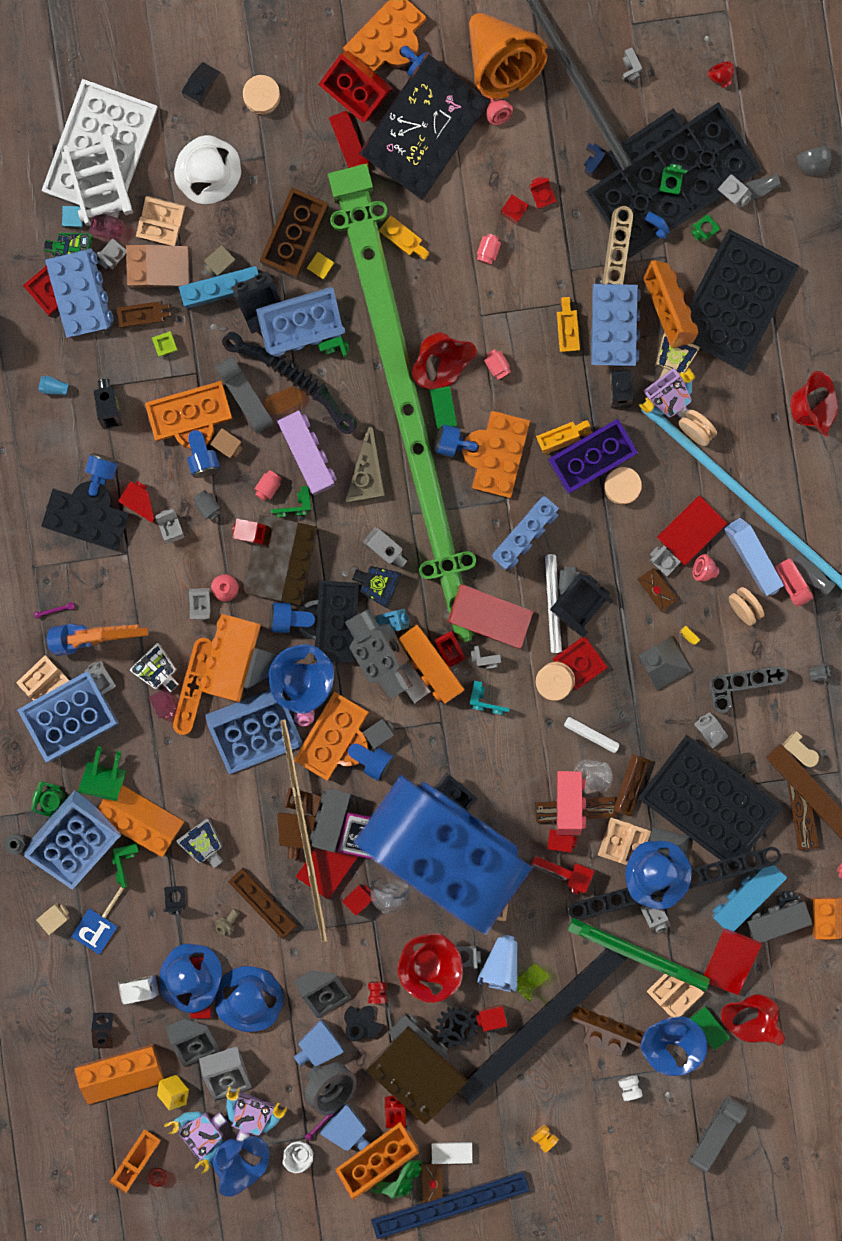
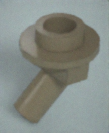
(225, 927)

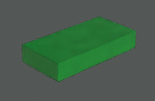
(443, 406)
(713, 1031)

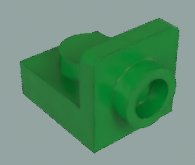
(330, 346)

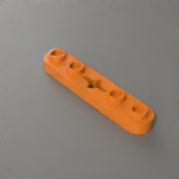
(187, 705)

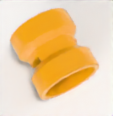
(544, 1138)

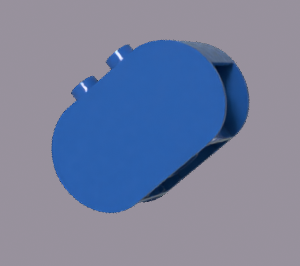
(444, 852)

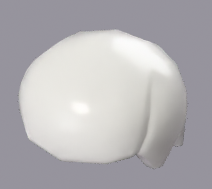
(298, 1157)

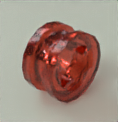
(163, 1175)

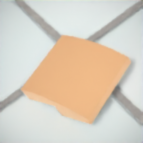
(160, 221)
(42, 679)
(622, 840)
(674, 995)

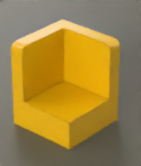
(172, 1092)

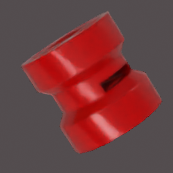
(377, 992)

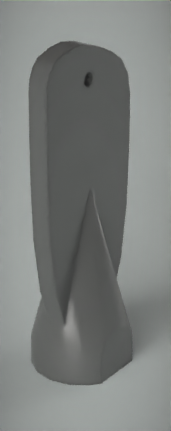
(763, 186)
(812, 574)

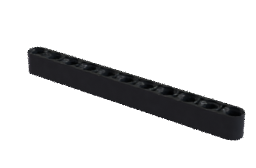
(724, 874)
(540, 1024)

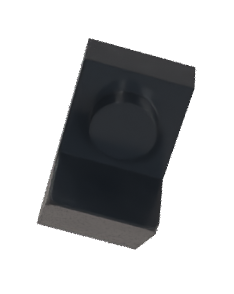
(456, 791)

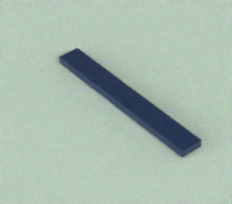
(452, 1204)

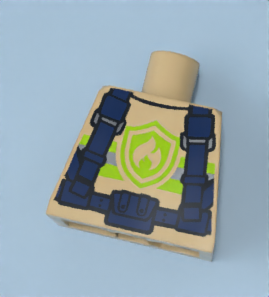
(676, 358)

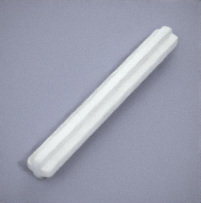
(552, 593)

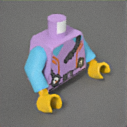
(669, 394)
(251, 1114)
(200, 1134)

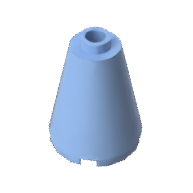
(501, 965)

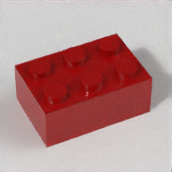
(355, 86)

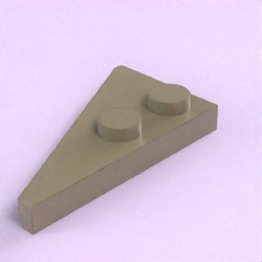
(367, 477)

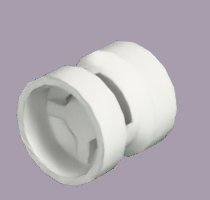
(630, 1088)

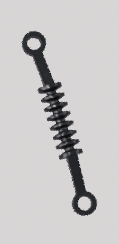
(320, 392)

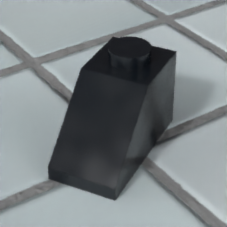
(200, 83)

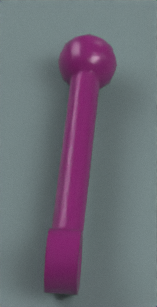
(70, 606)
(309, 1136)

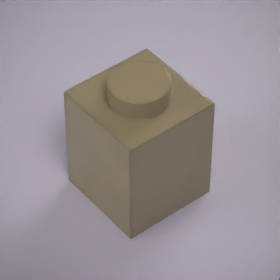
(219, 262)

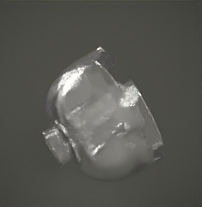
(389, 895)

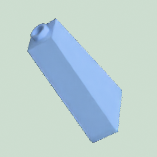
(754, 556)

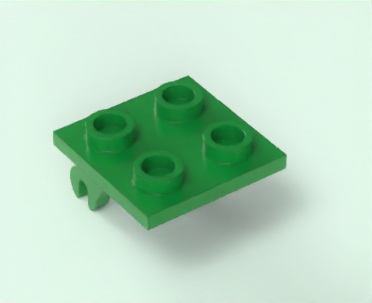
(102, 781)
(403, 1185)

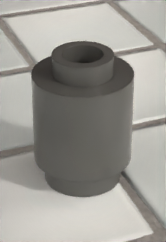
(206, 505)
(567, 577)
(21, 843)

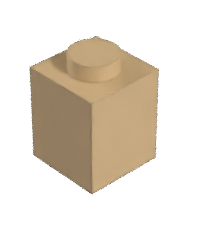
(53, 918)

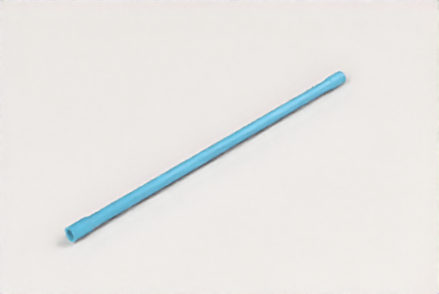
(746, 497)

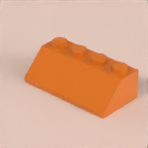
(670, 304)
(230, 657)
(431, 665)
(142, 820)
(119, 1074)
(377, 1160)

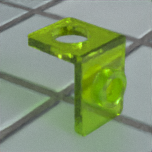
(531, 980)

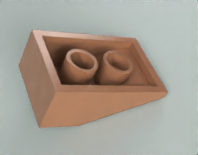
(157, 266)

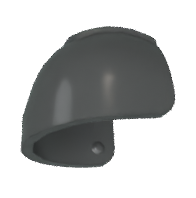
(815, 161)

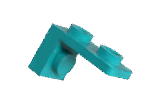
(478, 692)

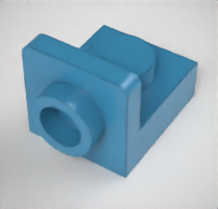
(397, 619)

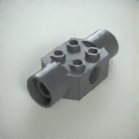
(379, 653)

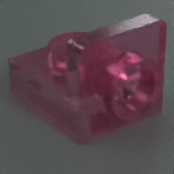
(106, 226)
(163, 704)

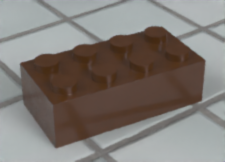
(294, 233)

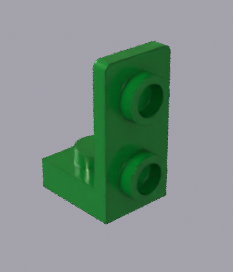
(303, 497)
(128, 852)

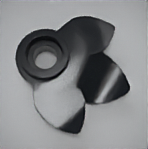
(363, 1021)

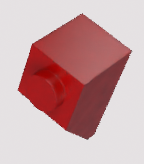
(138, 500)

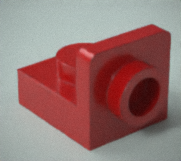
(542, 192)
(394, 1112)

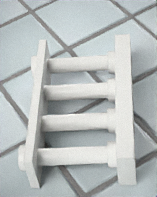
(111, 165)

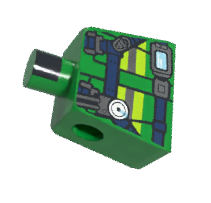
(68, 243)

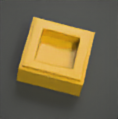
(320, 265)
(689, 635)

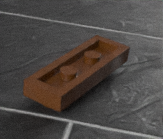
(631, 785)

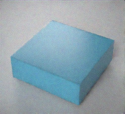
(70, 217)

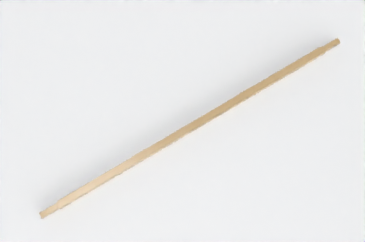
(303, 829)

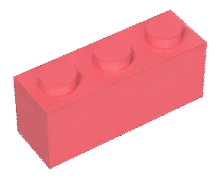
(570, 803)

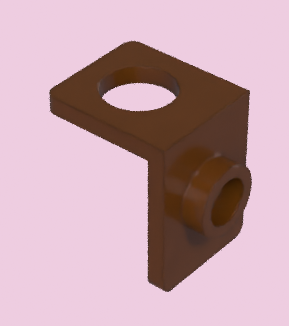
(310, 802)

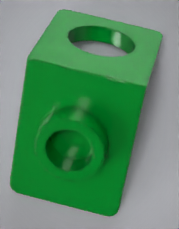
(673, 171)
(697, 232)

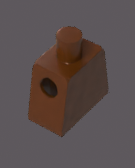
(290, 832)

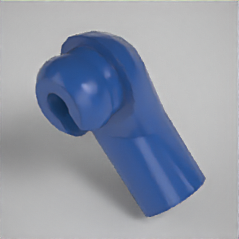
(659, 223)

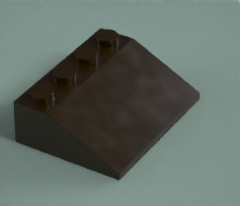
(282, 562)
(416, 1075)

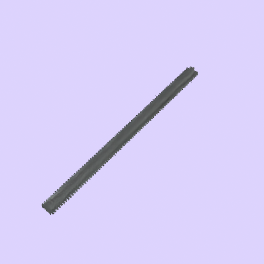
(577, 80)

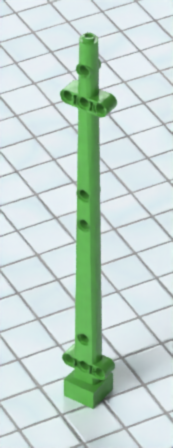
(352, 190)

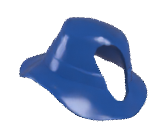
(303, 683)
(651, 871)
(181, 977)
(246, 1006)
(675, 1031)
(233, 1170)

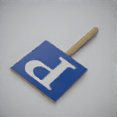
(95, 929)

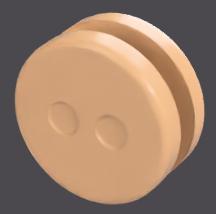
(261, 94)
(698, 427)
(622, 485)
(746, 606)
(555, 681)

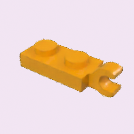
(403, 238)
(567, 327)
(563, 436)

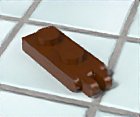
(142, 314)

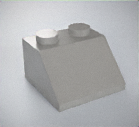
(224, 1070)

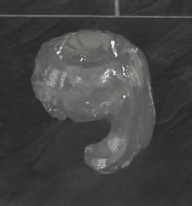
(598, 775)

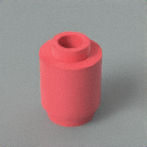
(488, 249)
(497, 364)
(268, 485)

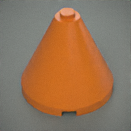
(504, 55)

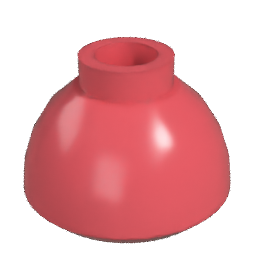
(498, 111)
(705, 568)
(224, 587)

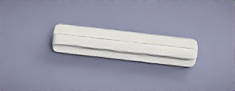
(591, 734)

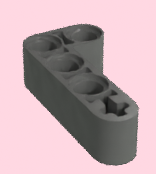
(244, 395)
(748, 683)
(717, 1133)

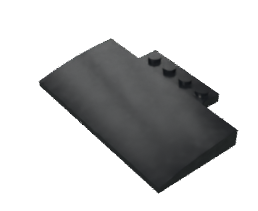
(703, 146)

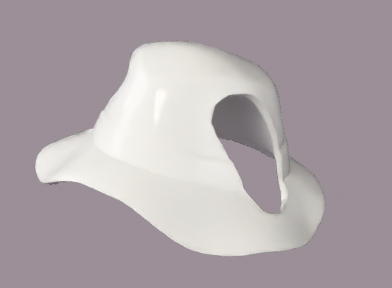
(202, 163)

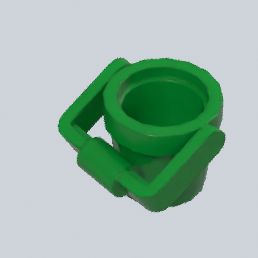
(49, 800)

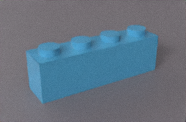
(214, 288)
(748, 897)

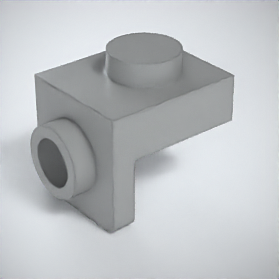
(735, 191)
(169, 526)
(199, 603)
(489, 662)
(711, 730)

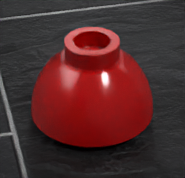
(722, 73)

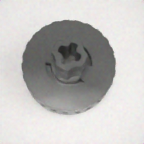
(335, 1083)

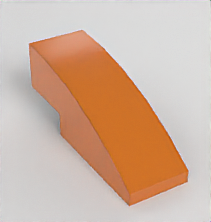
(134, 1161)

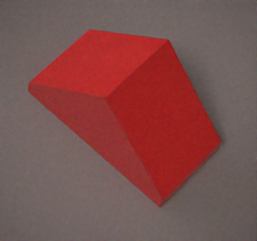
(449, 649)

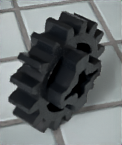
(466, 1022)

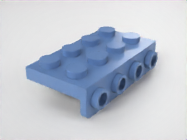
(79, 292)
(300, 321)
(615, 324)
(525, 531)

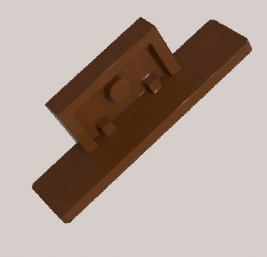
(606, 1033)

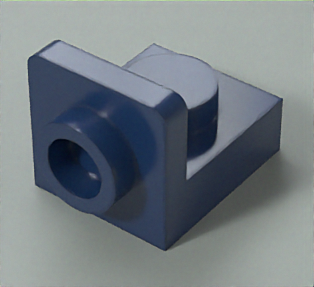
(593, 162)

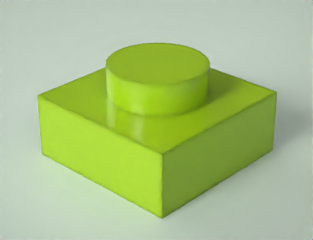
(164, 344)

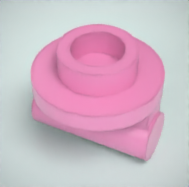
(304, 719)

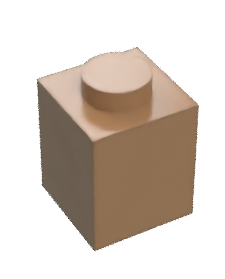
(227, 444)

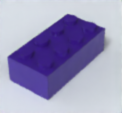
(592, 456)

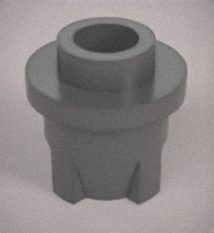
(820, 672)

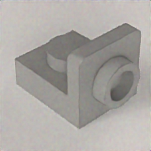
(631, 61)
(111, 254)
(664, 560)
(101, 676)
(656, 919)

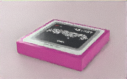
(351, 829)

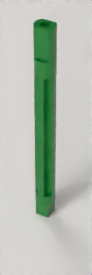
(638, 954)

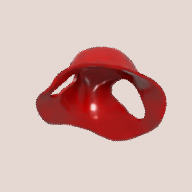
(452, 360)
(824, 413)
(435, 963)
(762, 1028)

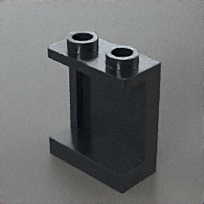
(254, 295)
(580, 603)

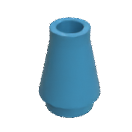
(50, 385)

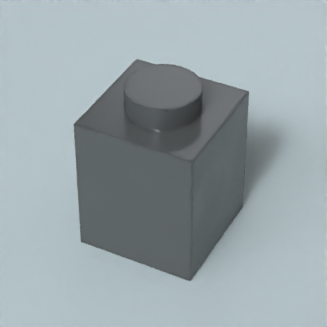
(379, 733)

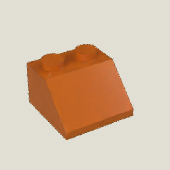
(827, 917)

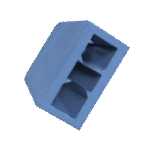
(318, 1045)
(346, 1129)

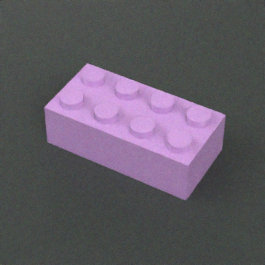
(306, 453)

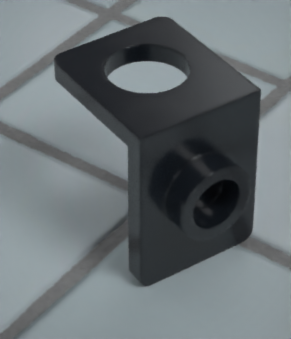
(786, 896)
(174, 908)
(102, 1032)

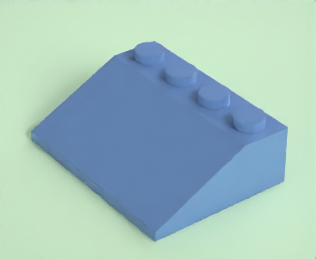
(68, 717)
(251, 731)
(72, 840)

